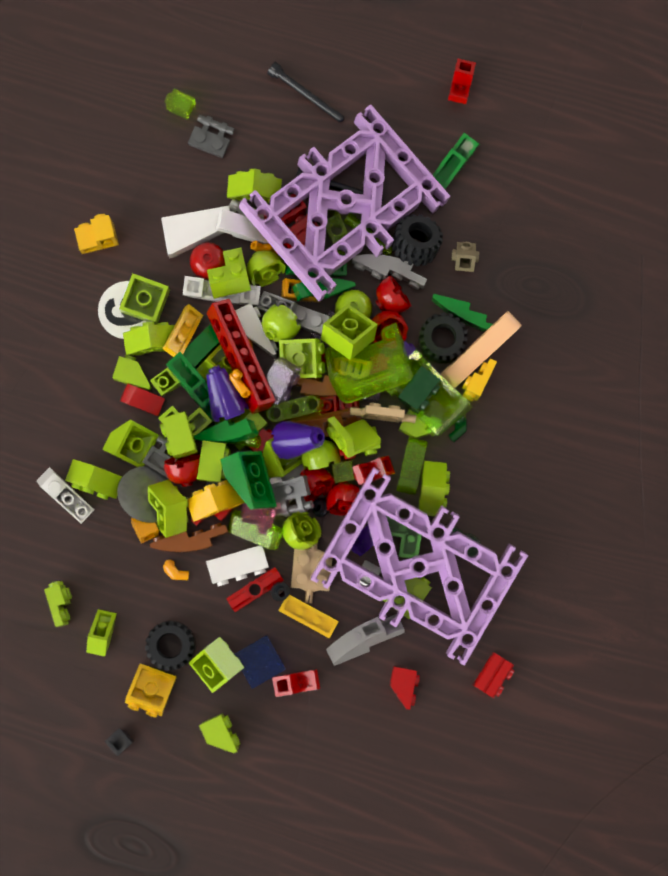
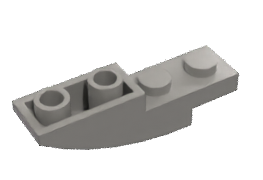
(384, 264)
(307, 318)
(361, 638)

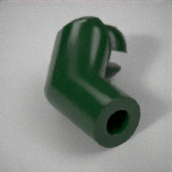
(460, 429)

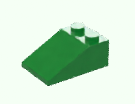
(249, 478)

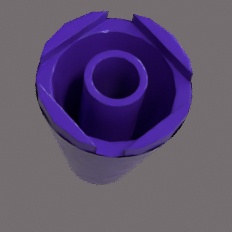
(223, 396)
(295, 439)

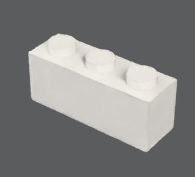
(237, 565)

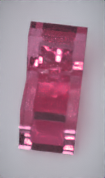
(261, 517)

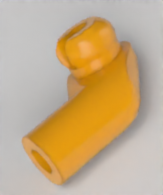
(257, 246)
(235, 378)
(173, 572)

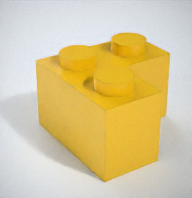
(97, 235)
(213, 500)

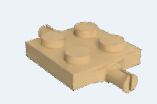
(376, 412)
(303, 567)

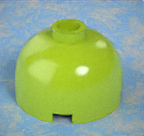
(264, 268)
(357, 300)
(280, 323)
(321, 456)
(301, 531)

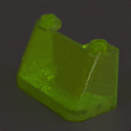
(372, 369)
(443, 408)

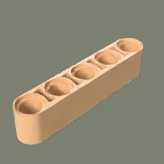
(481, 349)

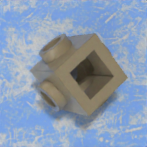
(465, 256)

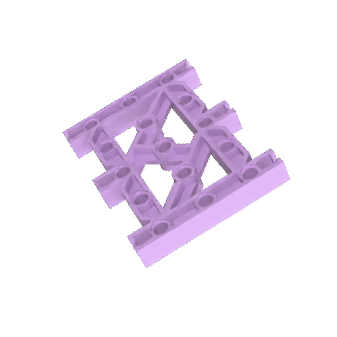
(309, 184)
(442, 559)

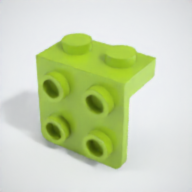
(354, 437)

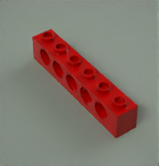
(240, 354)

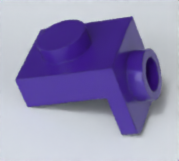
(363, 542)

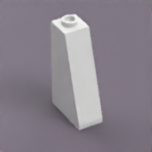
(190, 229)

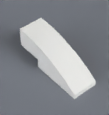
(238, 226)

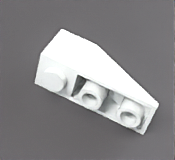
(252, 326)
(64, 495)

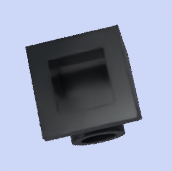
(119, 741)

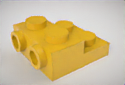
(475, 385)
(150, 690)

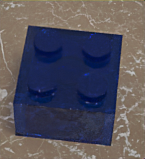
(260, 661)

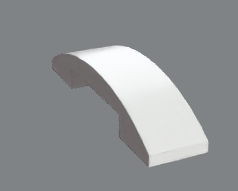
(201, 289)

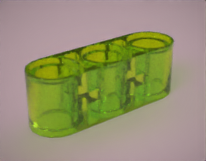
(336, 221)
(304, 408)
(411, 466)
(250, 532)

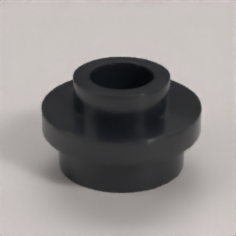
(320, 507)
(276, 588)

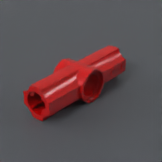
(244, 597)

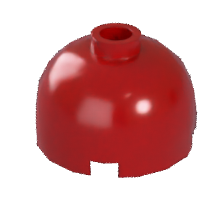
(206, 257)
(391, 296)
(387, 318)
(182, 470)
(319, 482)
(341, 498)

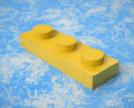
(183, 331)
(308, 616)

